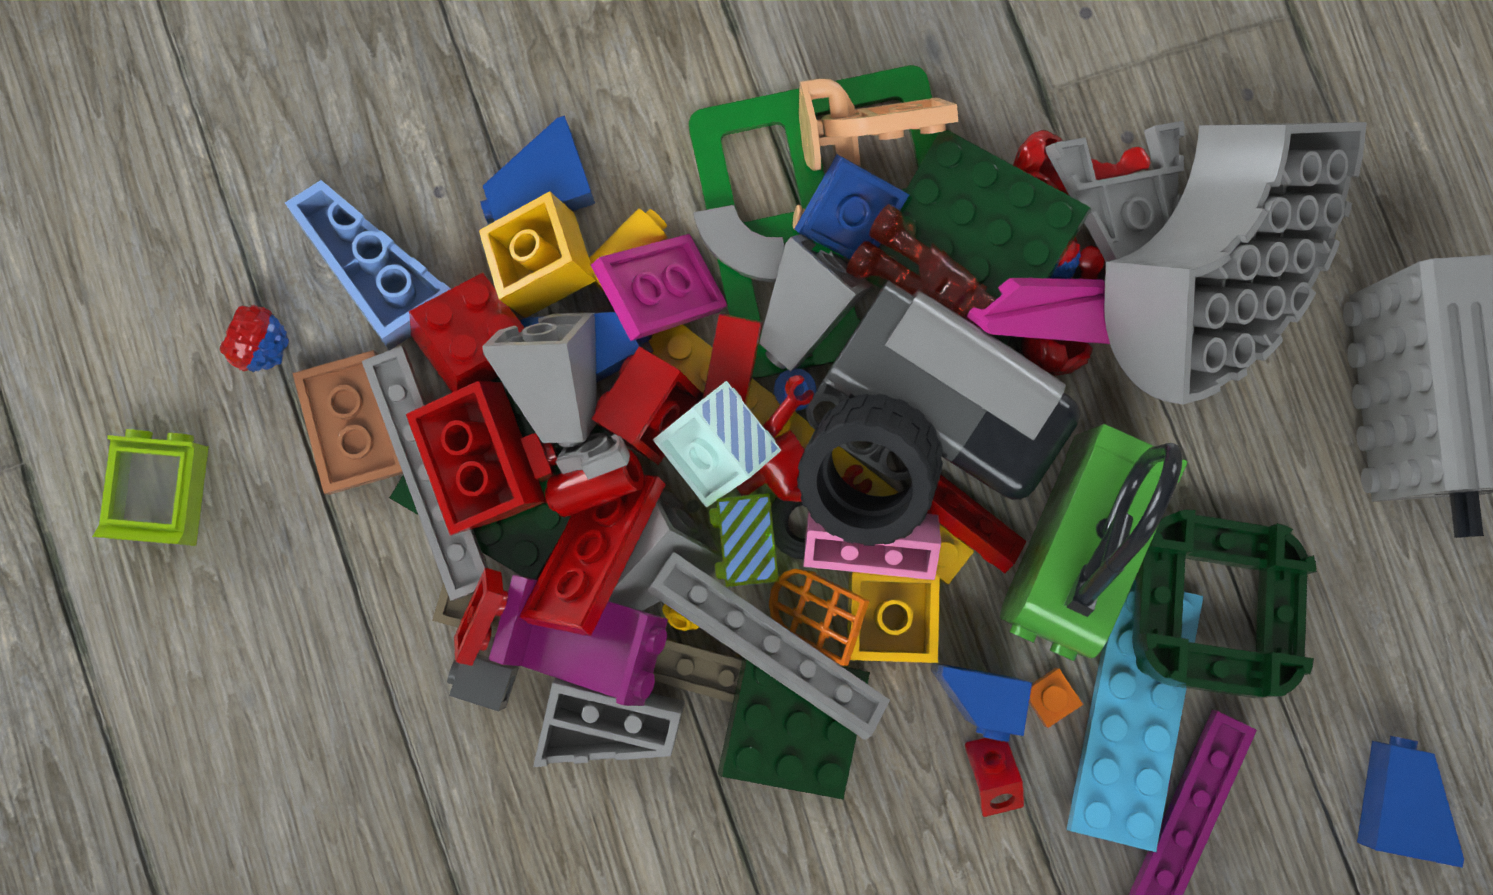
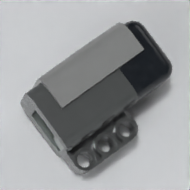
(985, 400)

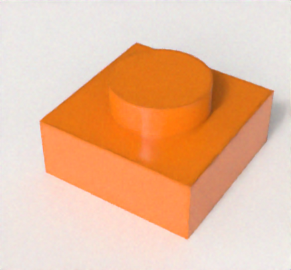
(1053, 697)

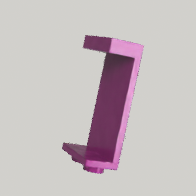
(611, 661)

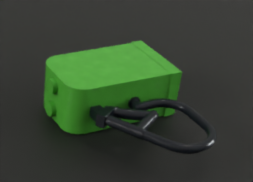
(1091, 540)

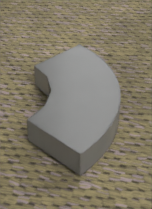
(737, 245)
(594, 455)

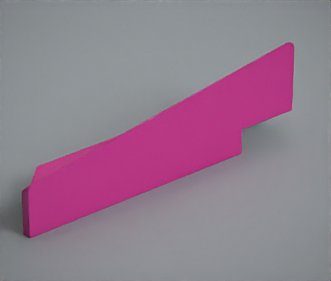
(1047, 310)

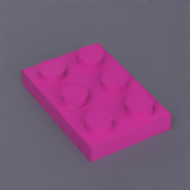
(658, 286)

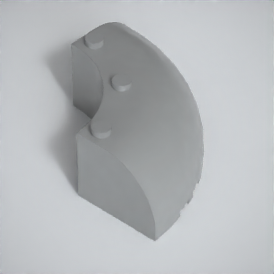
(1232, 256)

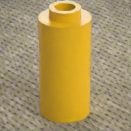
(636, 231)

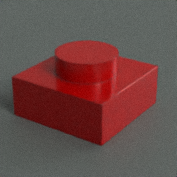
(540, 456)

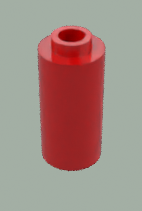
(575, 493)

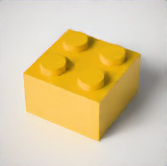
(537, 255)
(899, 618)

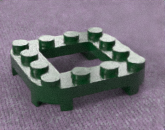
(1281, 607)

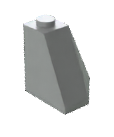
(807, 301)
(550, 374)
(665, 532)

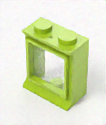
(153, 488)

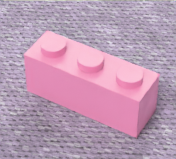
(907, 557)

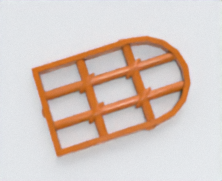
(832, 611)

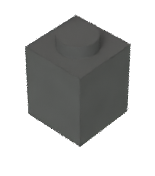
(483, 682)

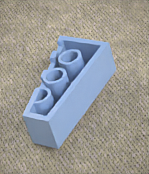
(365, 261)

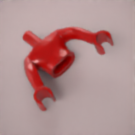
(782, 470)

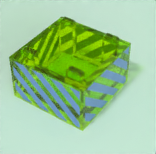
(745, 540)

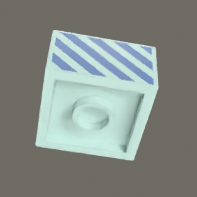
(717, 444)

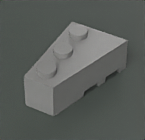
(592, 726)

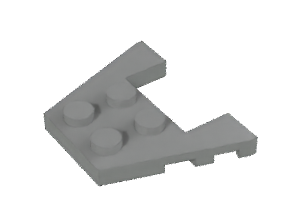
(1127, 207)

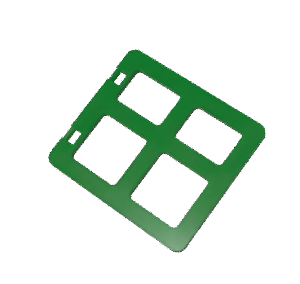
(712, 123)

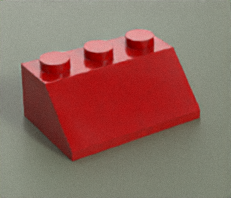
(475, 456)

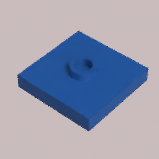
(847, 207)

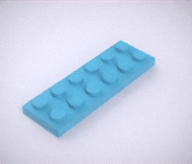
(1129, 740)

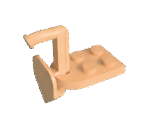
(847, 123)

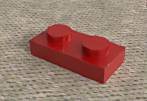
(475, 628)

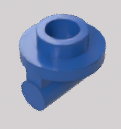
(780, 382)

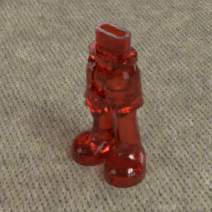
(939, 274)

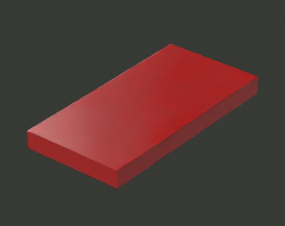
(590, 561)

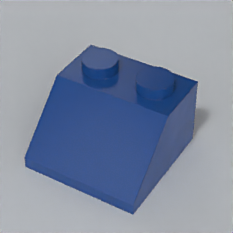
(986, 699)

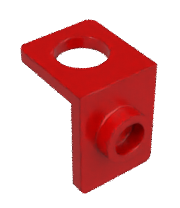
(995, 775)

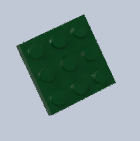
(784, 738)

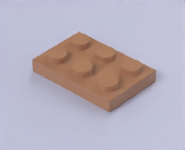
(345, 425)

